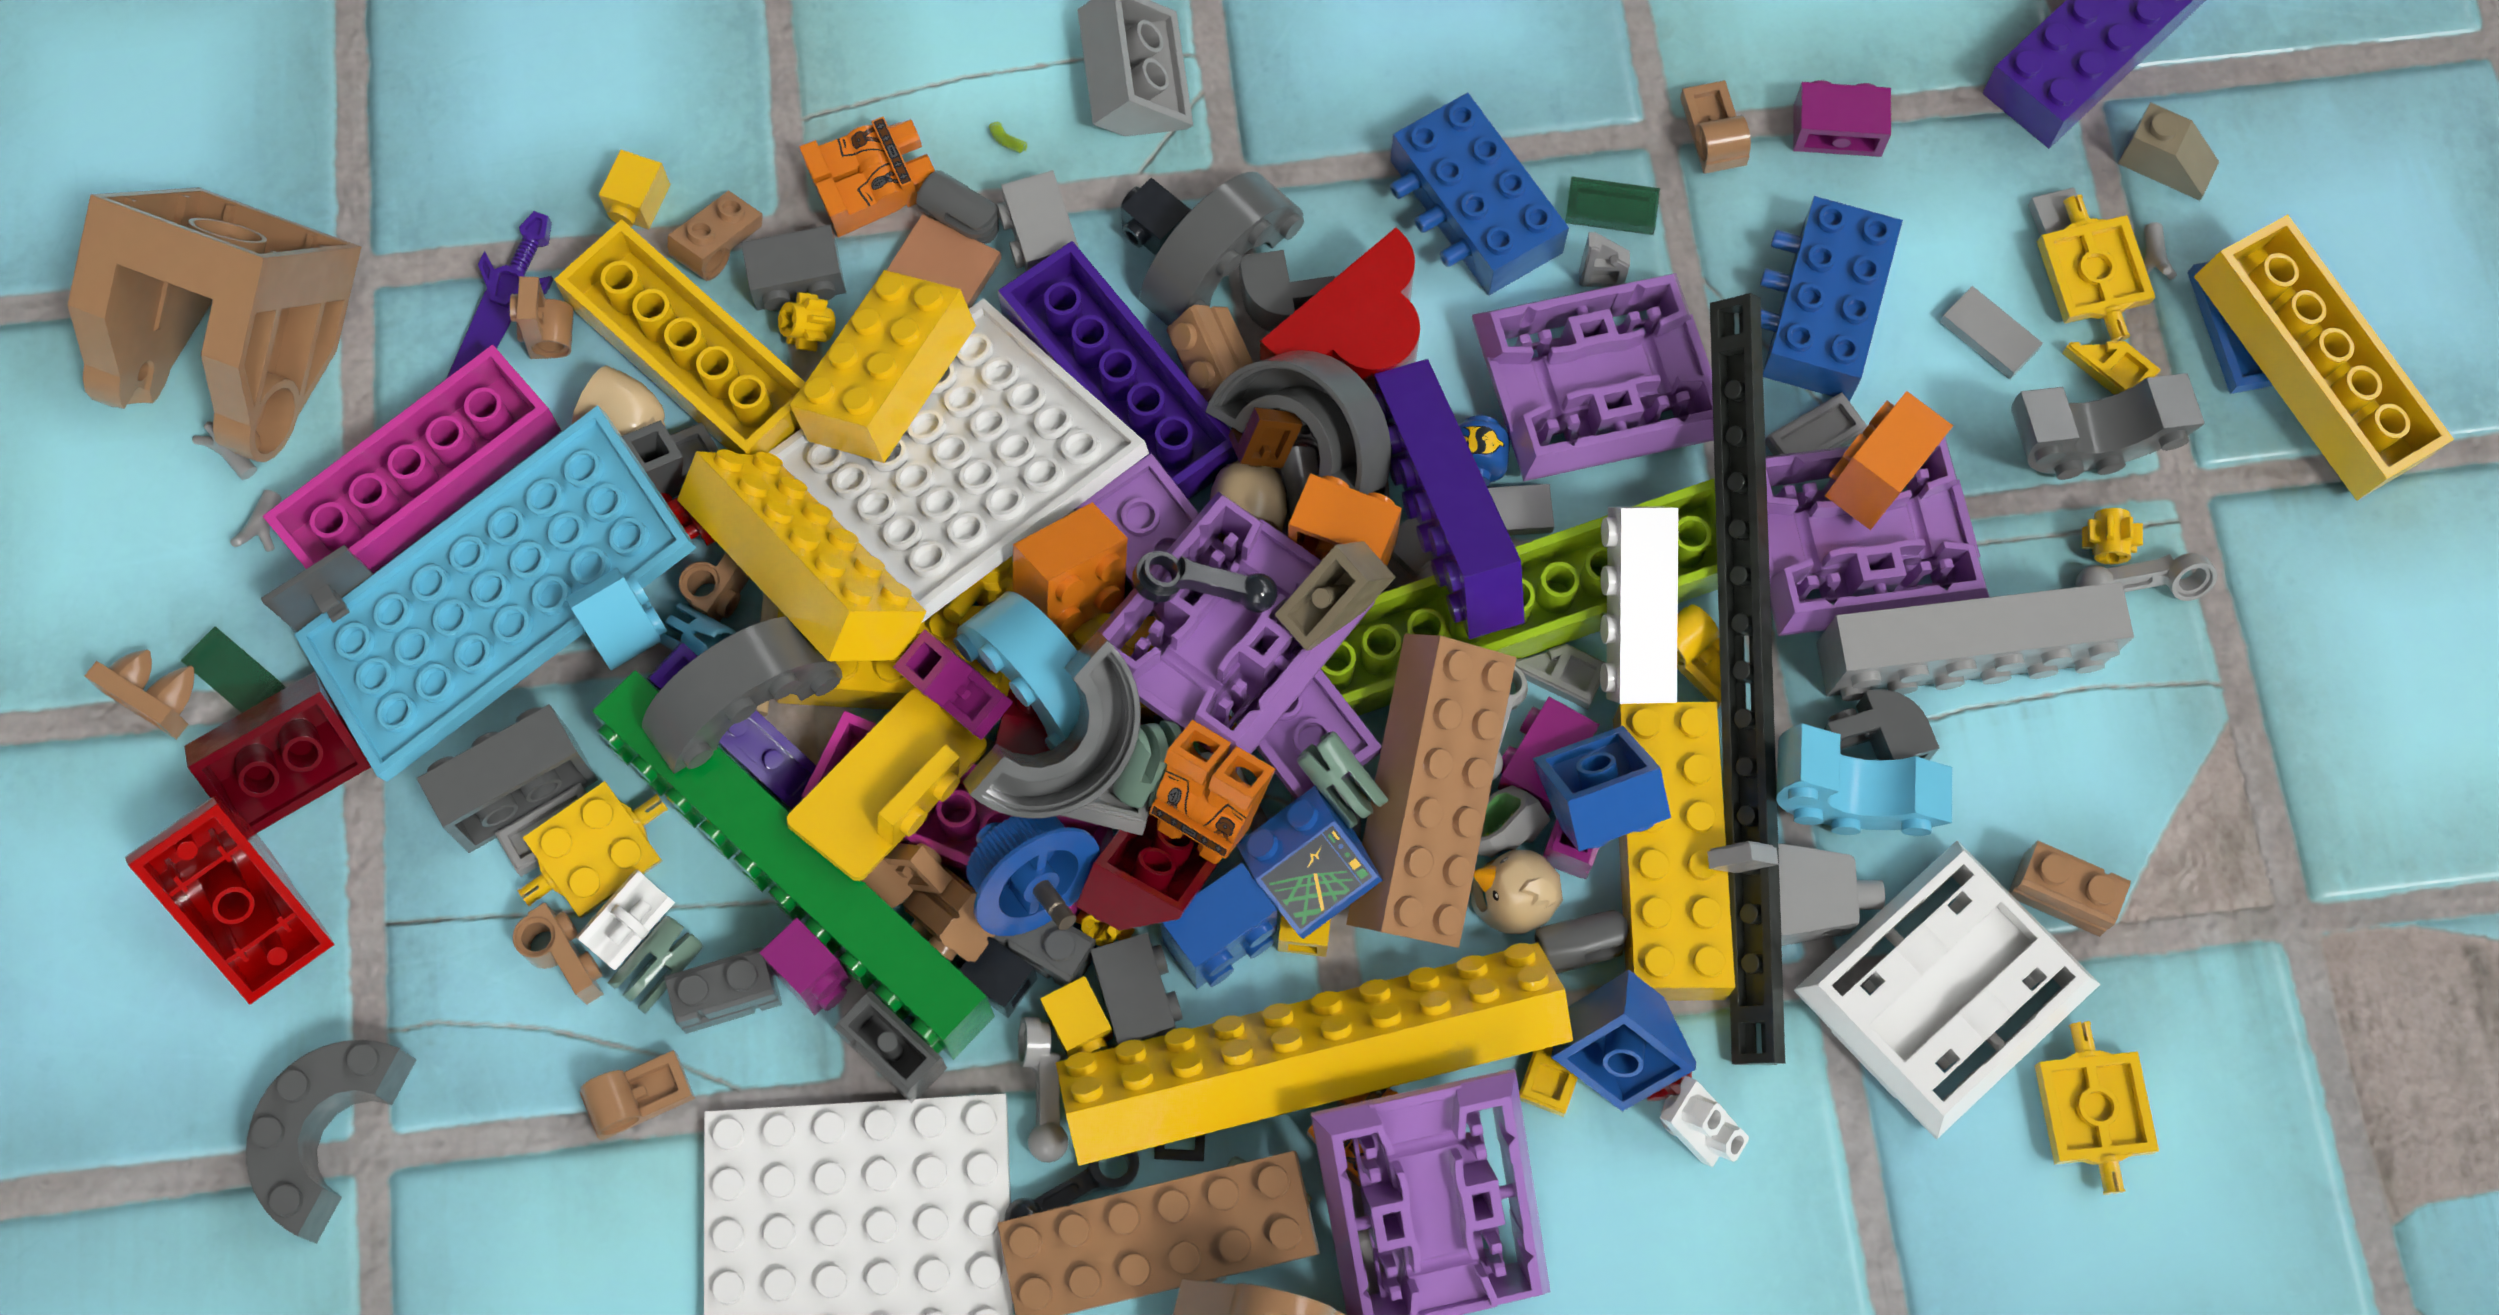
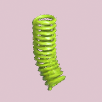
(1007, 142)

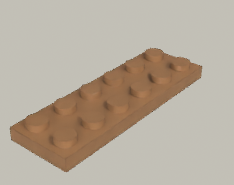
(1158, 1236)

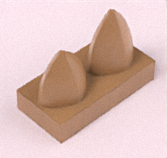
(160, 703)

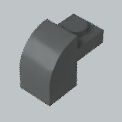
(1267, 288)
(668, 456)
(1890, 723)

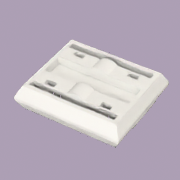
(1946, 989)

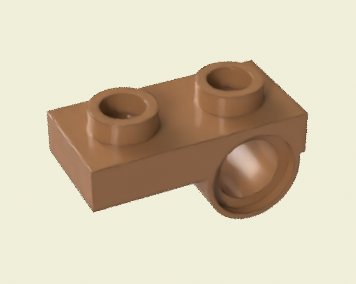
(1717, 131)
(710, 235)
(541, 322)
(728, 582)
(906, 870)
(578, 969)
(634, 1096)

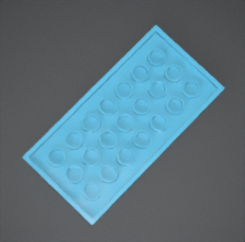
(488, 592)

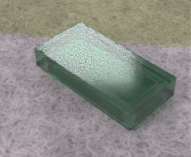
(1612, 205)
(231, 671)

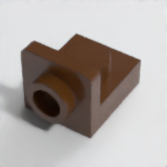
(1266, 438)

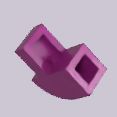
(953, 684)

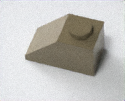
(2170, 152)
(1334, 593)

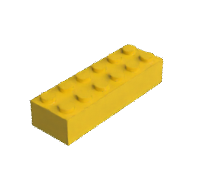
(683, 341)
(2322, 357)
(801, 556)
(1669, 895)

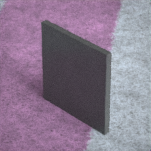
(318, 589)

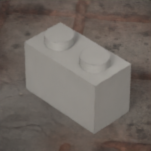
(1037, 218)

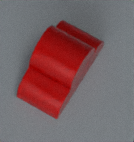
(1359, 315)
(231, 898)

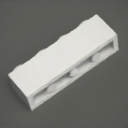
(1640, 604)

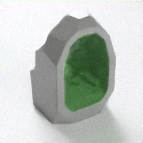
(1510, 820)

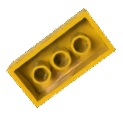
(883, 365)

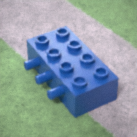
(1476, 195)
(1828, 297)

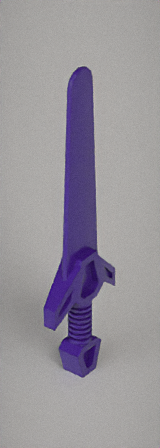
(493, 312)

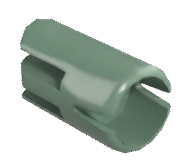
(1146, 764)
(1330, 765)
(658, 945)

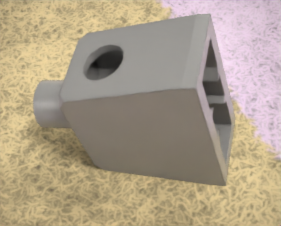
(1822, 894)

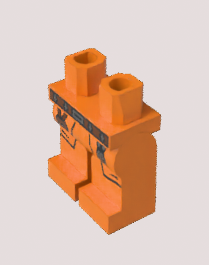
(865, 173)
(1207, 796)

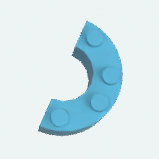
(617, 617)
(1031, 653)
(1859, 793)

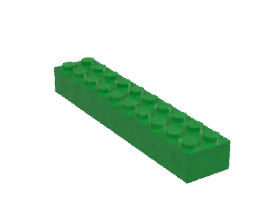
(838, 911)

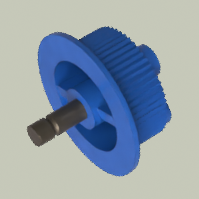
(1029, 873)

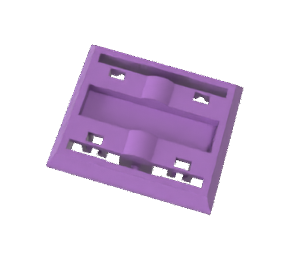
(1598, 377)
(1863, 568)
(1212, 647)
(1432, 1198)

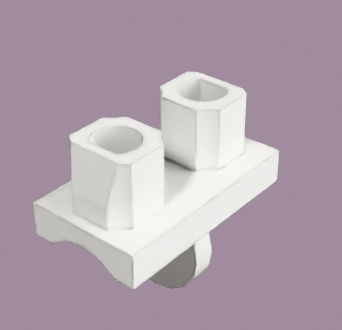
(625, 919)
(1702, 1124)

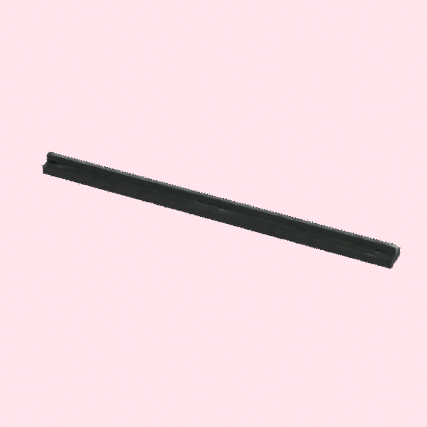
(1746, 733)

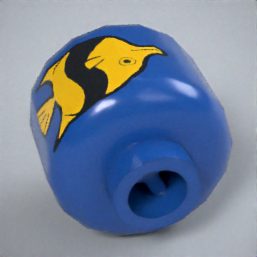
(1488, 445)

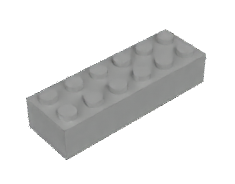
(1974, 640)

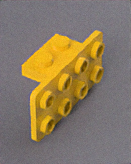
(886, 785)

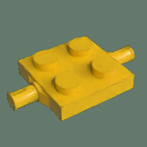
(2095, 269)
(592, 849)
(2096, 1108)

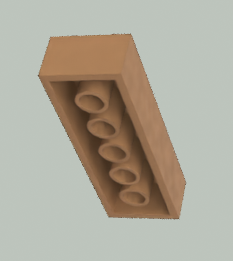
(1438, 786)

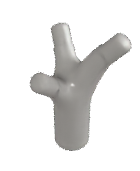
(2156, 251)
(240, 464)
(257, 524)

